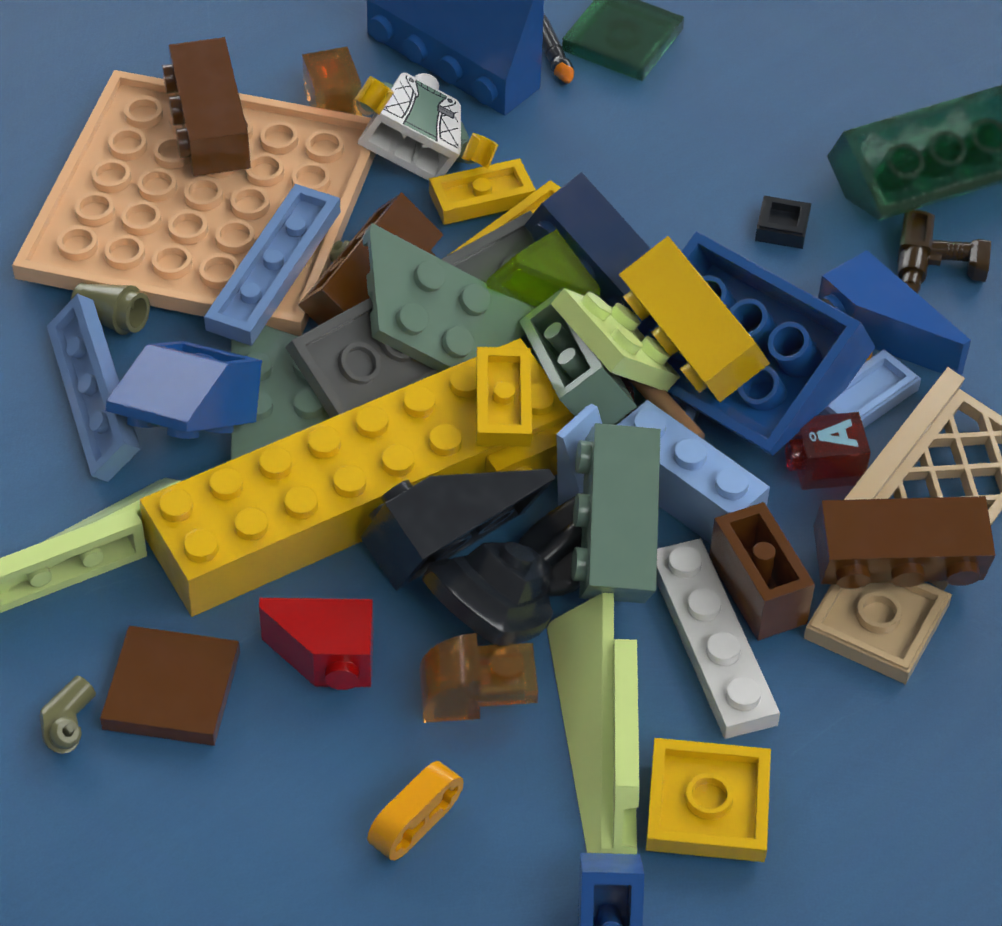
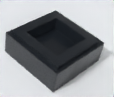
(783, 222)

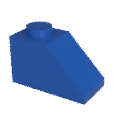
(610, 890)

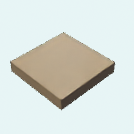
(879, 625)

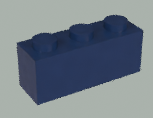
(593, 233)

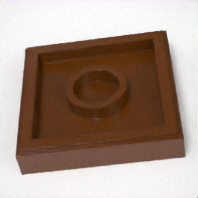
(170, 685)

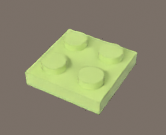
(616, 339)

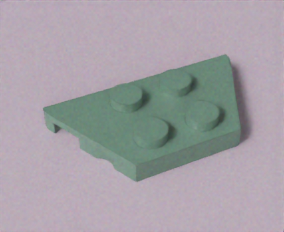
(433, 306)
(284, 397)

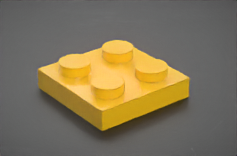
(709, 800)

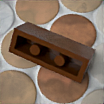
(207, 107)
(345, 280)
(903, 541)

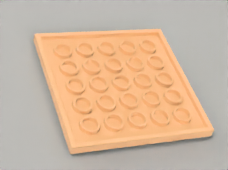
(142, 219)

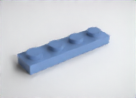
(272, 265)
(89, 381)

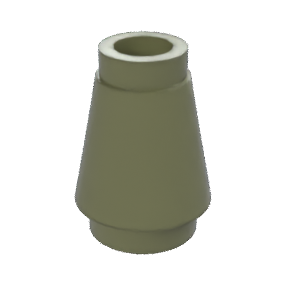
(118, 306)

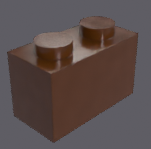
(761, 571)

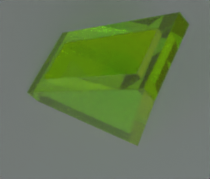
(542, 271)

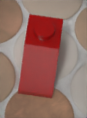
(322, 638)

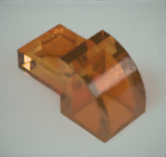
(463, 677)

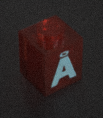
(829, 451)

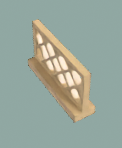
(922, 432)

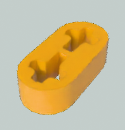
(415, 810)

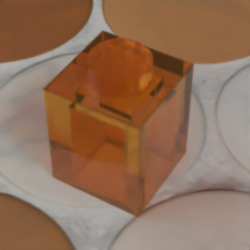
(331, 80)

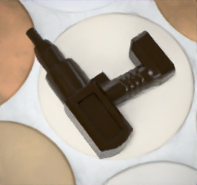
(919, 250)

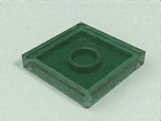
(623, 35)

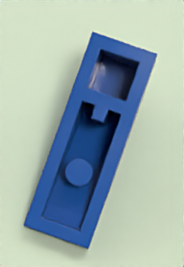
(894, 314)

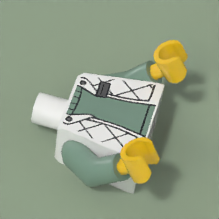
(419, 126)

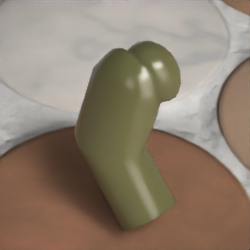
(59, 715)

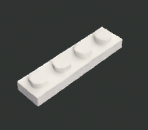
(714, 640)

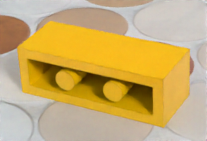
(692, 320)

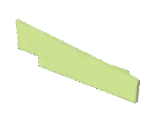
(77, 553)
(600, 721)

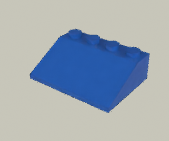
(474, 44)
(808, 344)

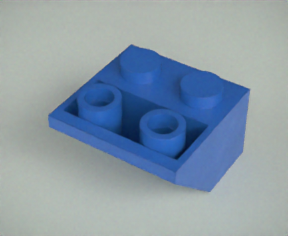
(188, 389)

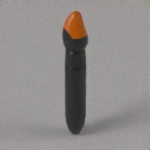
(560, 65)

